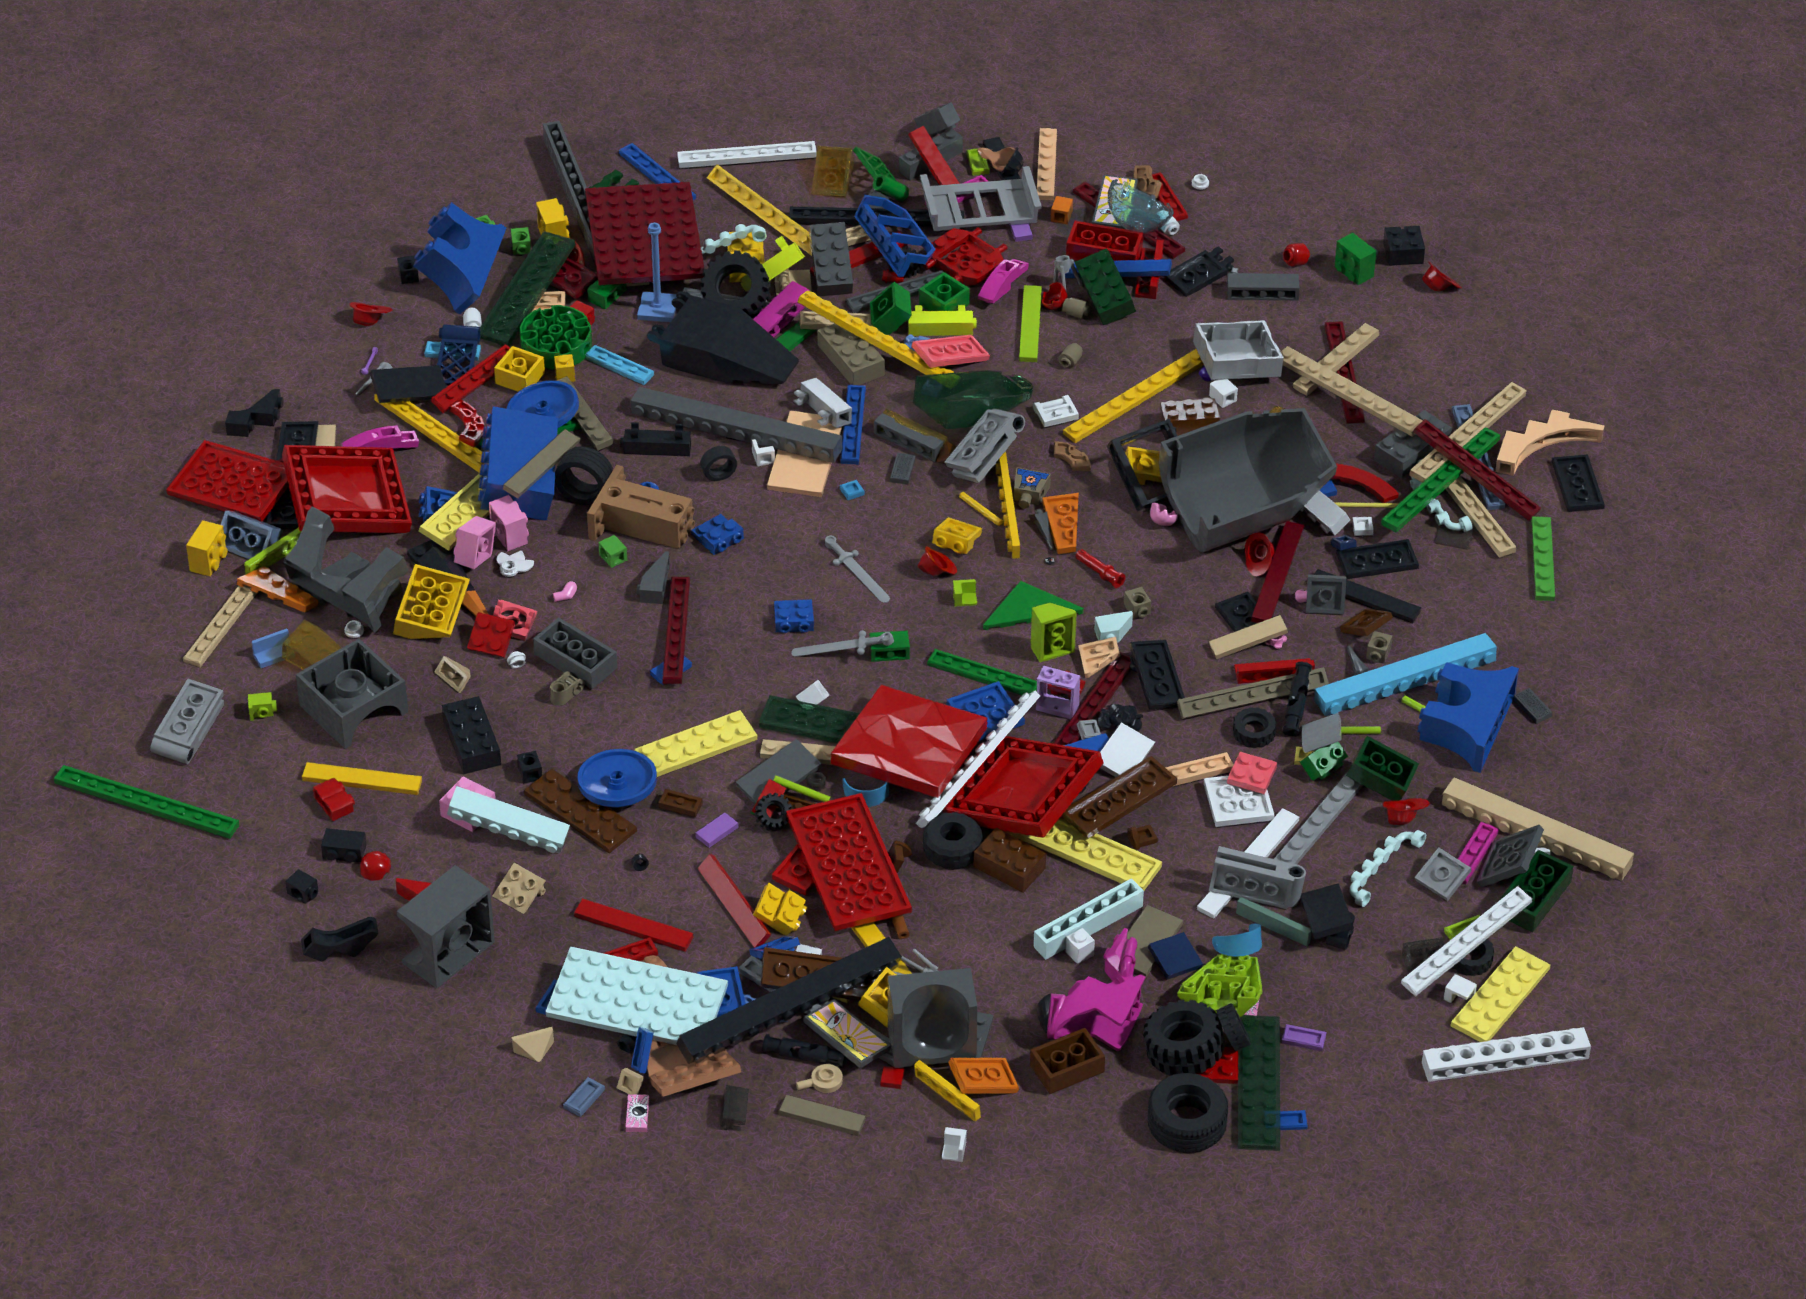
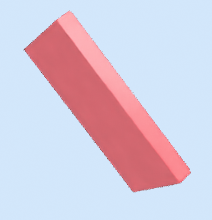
(950, 351)

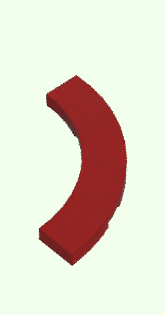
(1371, 482)

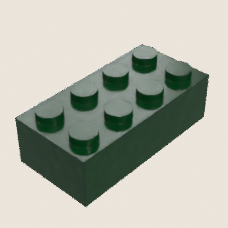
(1105, 287)
(1544, 883)

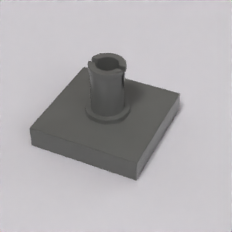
(1326, 594)

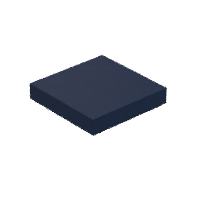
(1175, 955)

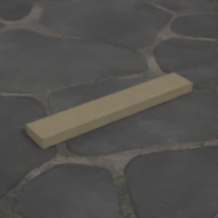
(541, 464)

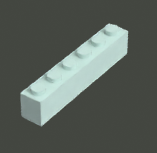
(508, 820)
(1089, 916)

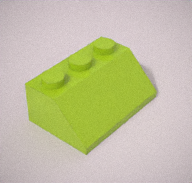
(1052, 631)

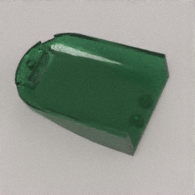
(964, 397)

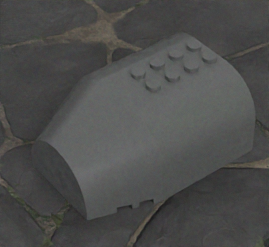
(1243, 474)

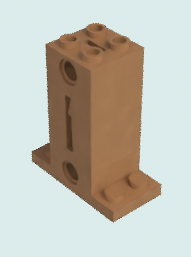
(640, 512)

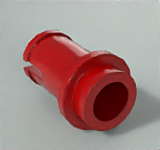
(889, 276)

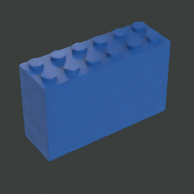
(508, 445)

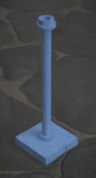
(656, 305)

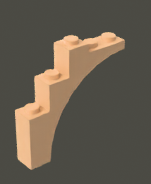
(1538, 435)

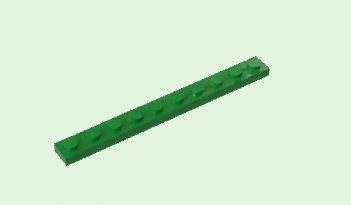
(1437, 483)
(146, 801)

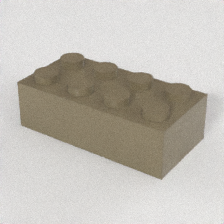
(851, 354)

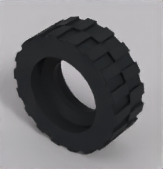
(1252, 739)
(1479, 966)
(1233, 1027)

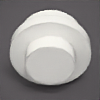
(1200, 182)
(354, 629)
(516, 659)

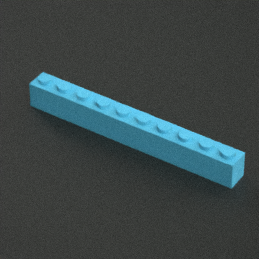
(1403, 674)

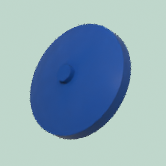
(547, 399)
(617, 777)

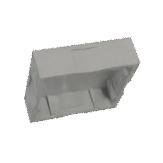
(1238, 350)

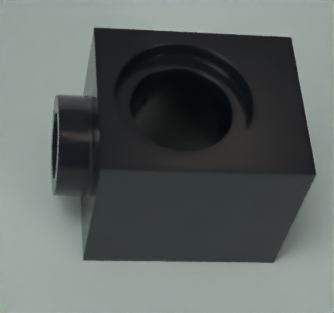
(407, 272)
(529, 766)
(302, 886)

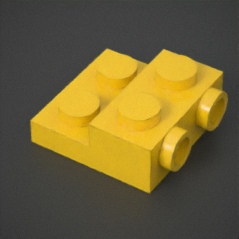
(1144, 464)
(956, 535)
(780, 909)

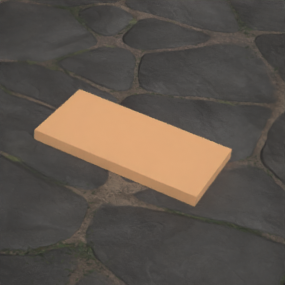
(797, 472)

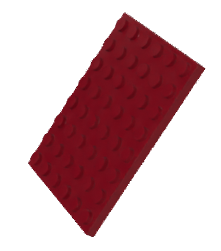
(621, 237)

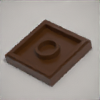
(1366, 622)

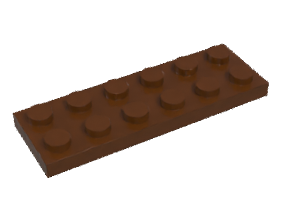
(1119, 797)
(568, 804)
(786, 966)

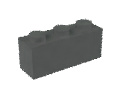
(938, 119)

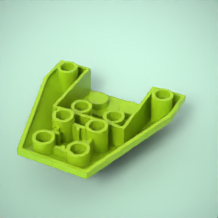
(1225, 982)

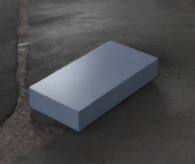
(584, 1097)

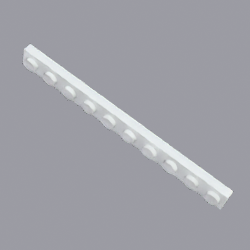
(974, 762)

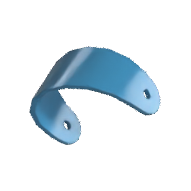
(872, 797)
(1239, 944)

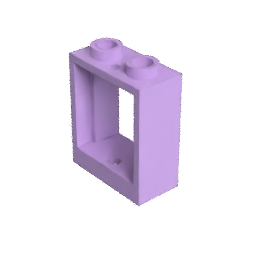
(1047, 702)

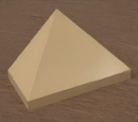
(453, 673)
(533, 1044)

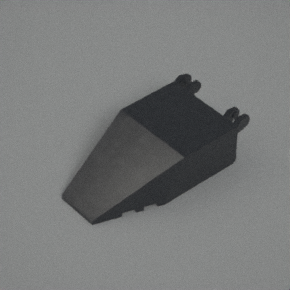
(721, 343)

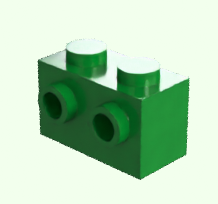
(1323, 759)

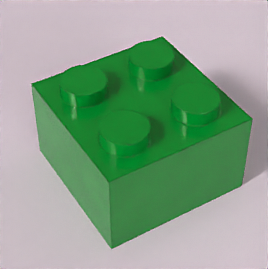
(1355, 259)
(943, 294)
(890, 309)

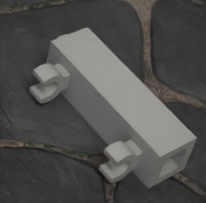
(824, 402)

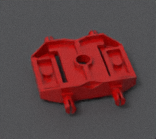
(981, 256)

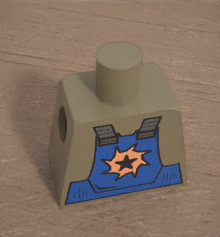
(1030, 486)

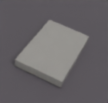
(1321, 733)

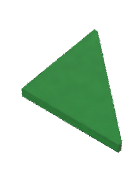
(1019, 604)

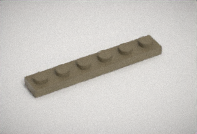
(589, 422)

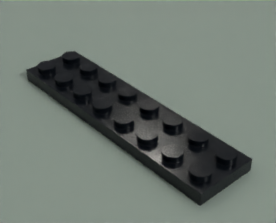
(291, 433)

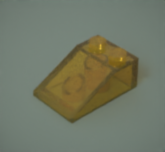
(832, 171)
(308, 645)

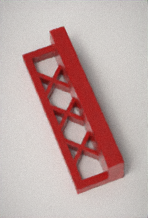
(1151, 285)
(1267, 670)

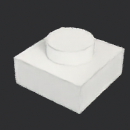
(1362, 526)

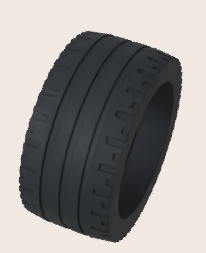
(586, 459)

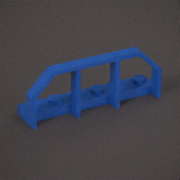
(887, 243)

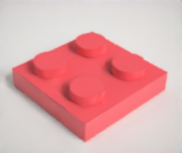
(1252, 772)

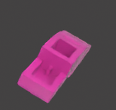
(1000, 280)
(384, 437)

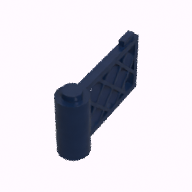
(459, 337)

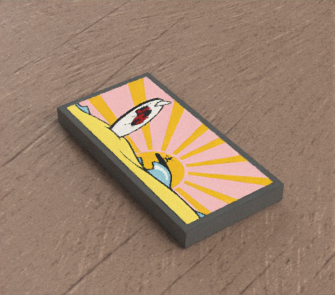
(1102, 213)
(847, 1033)

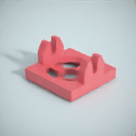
(530, 614)

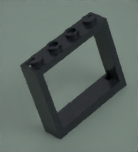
(1124, 467)

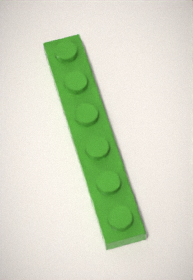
(1543, 559)

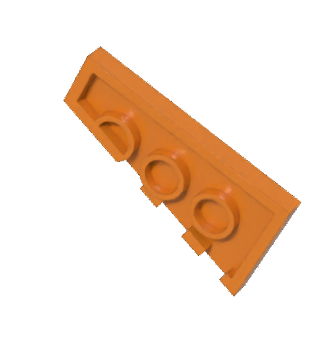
(1062, 520)
(278, 588)

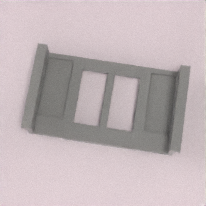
(1017, 198)

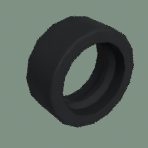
(712, 456)

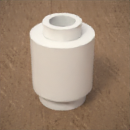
(1171, 227)
(472, 317)

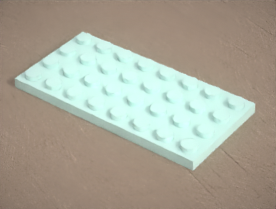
(633, 994)

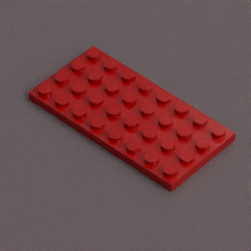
(848, 862)

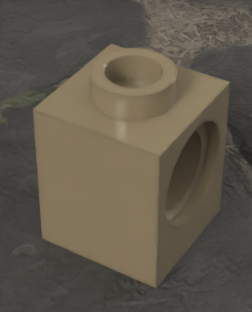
(1137, 602)
(1379, 647)

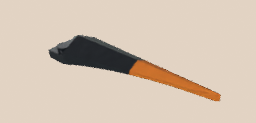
(437, 557)

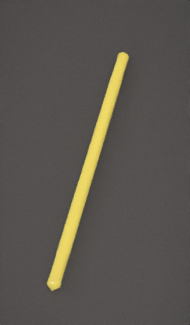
(1375, 505)

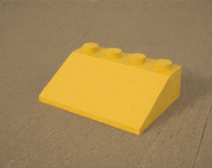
(430, 604)

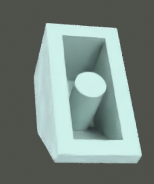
(1113, 625)

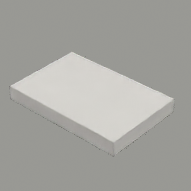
(1124, 750)

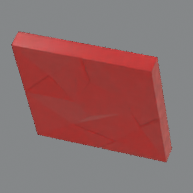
(350, 484)
(909, 741)
(1025, 785)

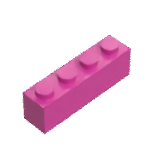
(781, 309)

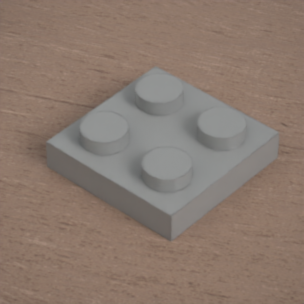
(1443, 874)

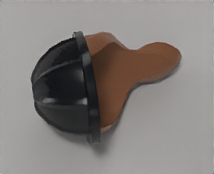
(1005, 160)

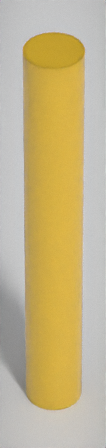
(980, 508)

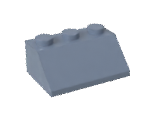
(247, 535)

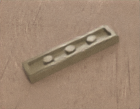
(822, 1115)

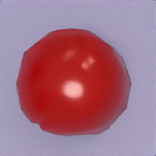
(1055, 296)
(375, 865)

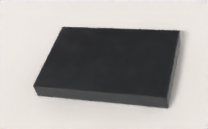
(1237, 611)

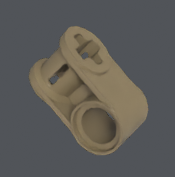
(565, 688)

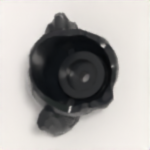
(1116, 713)

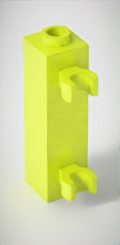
(779, 262)
(941, 322)

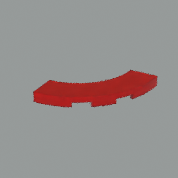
(472, 421)

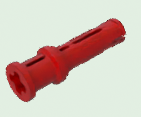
(1105, 571)

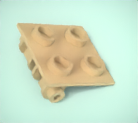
(786, 277)
(519, 888)

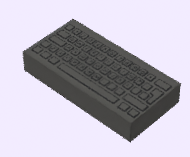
(902, 468)
(1532, 705)

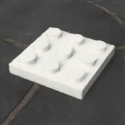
(1236, 805)

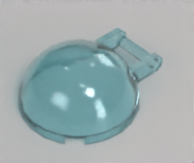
(1136, 209)

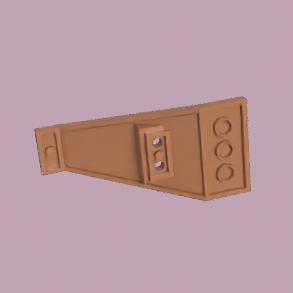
(670, 1070)

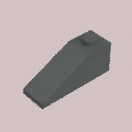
(654, 581)

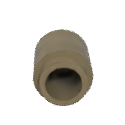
(1076, 307)
(1070, 355)

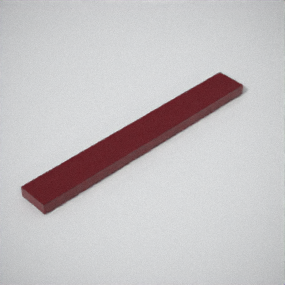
(1171, 247)
(1335, 336)
(1477, 470)
(1277, 572)
(676, 630)
(1096, 699)

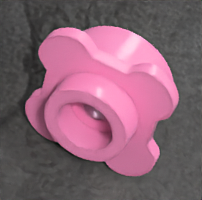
(1277, 642)

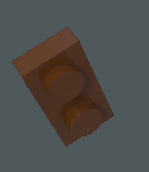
(680, 803)

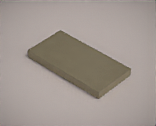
(1149, 928)

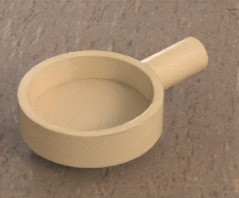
(824, 1078)

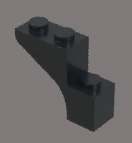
(262, 413)
(347, 940)

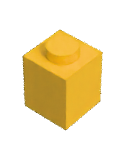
(564, 367)

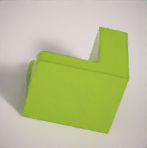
(964, 592)

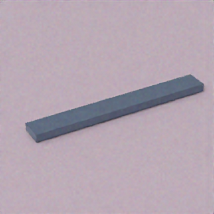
(1461, 415)

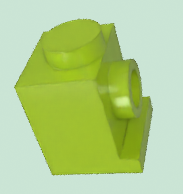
(261, 705)

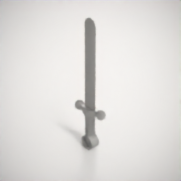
(847, 559)
(886, 638)

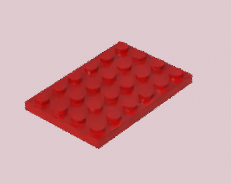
(231, 480)

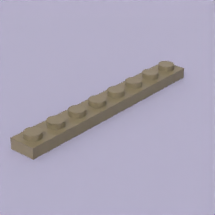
(1245, 694)

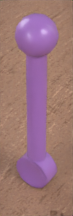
(365, 370)

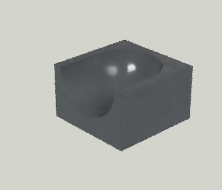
(347, 688)
(451, 925)
(932, 1017)

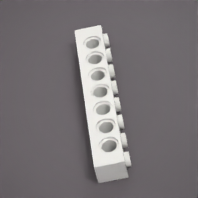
(1506, 1054)

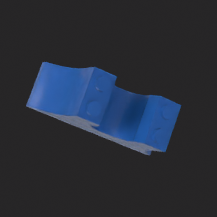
(459, 254)
(1468, 711)

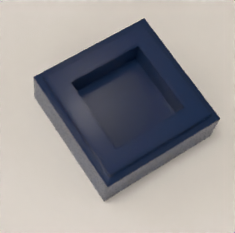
(1343, 542)

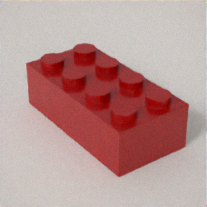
(1091, 238)

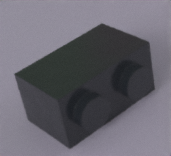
(343, 845)

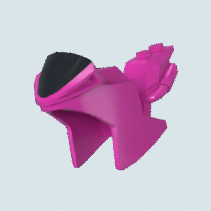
(1116, 1002)

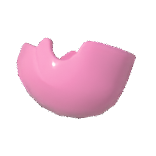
(1160, 515)

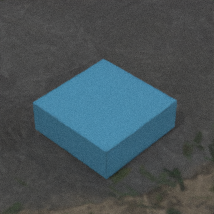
(852, 490)

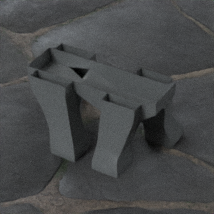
(350, 582)

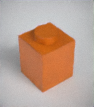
(1061, 210)

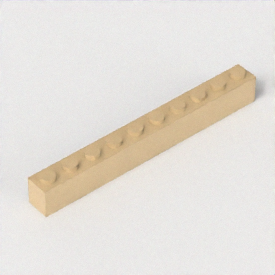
(1556, 836)

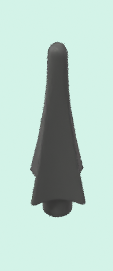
(1043, 525)
(1358, 666)

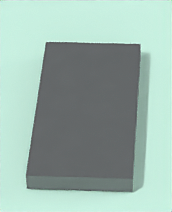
(791, 763)

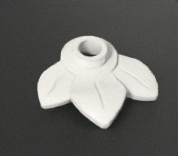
(513, 564)

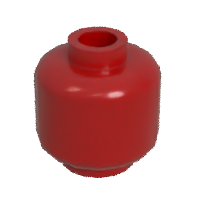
(1296, 254)

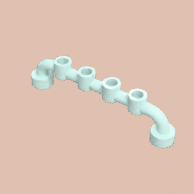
(758, 235)
(1442, 516)
(1380, 856)

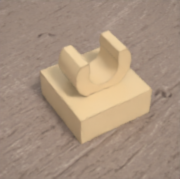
(630, 1082)

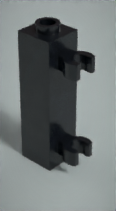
(656, 441)

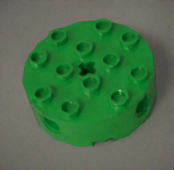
(556, 333)

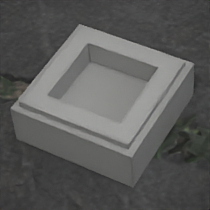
(1088, 728)

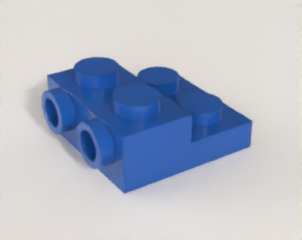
(433, 500)
(718, 533)
(793, 616)

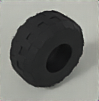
(951, 827)

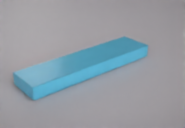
(619, 365)

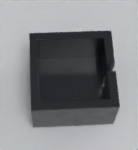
(1404, 245)

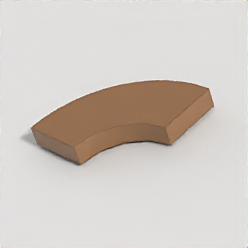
(1145, 180)
(1069, 453)

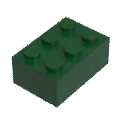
(1382, 769)

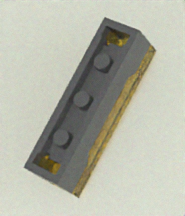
(909, 434)

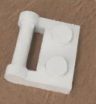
(1056, 411)

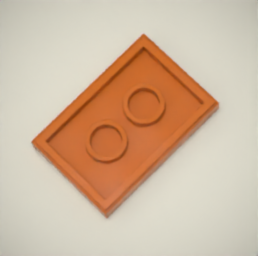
(983, 1075)

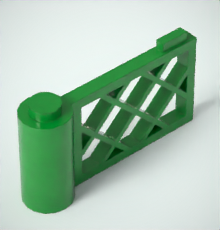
(883, 179)

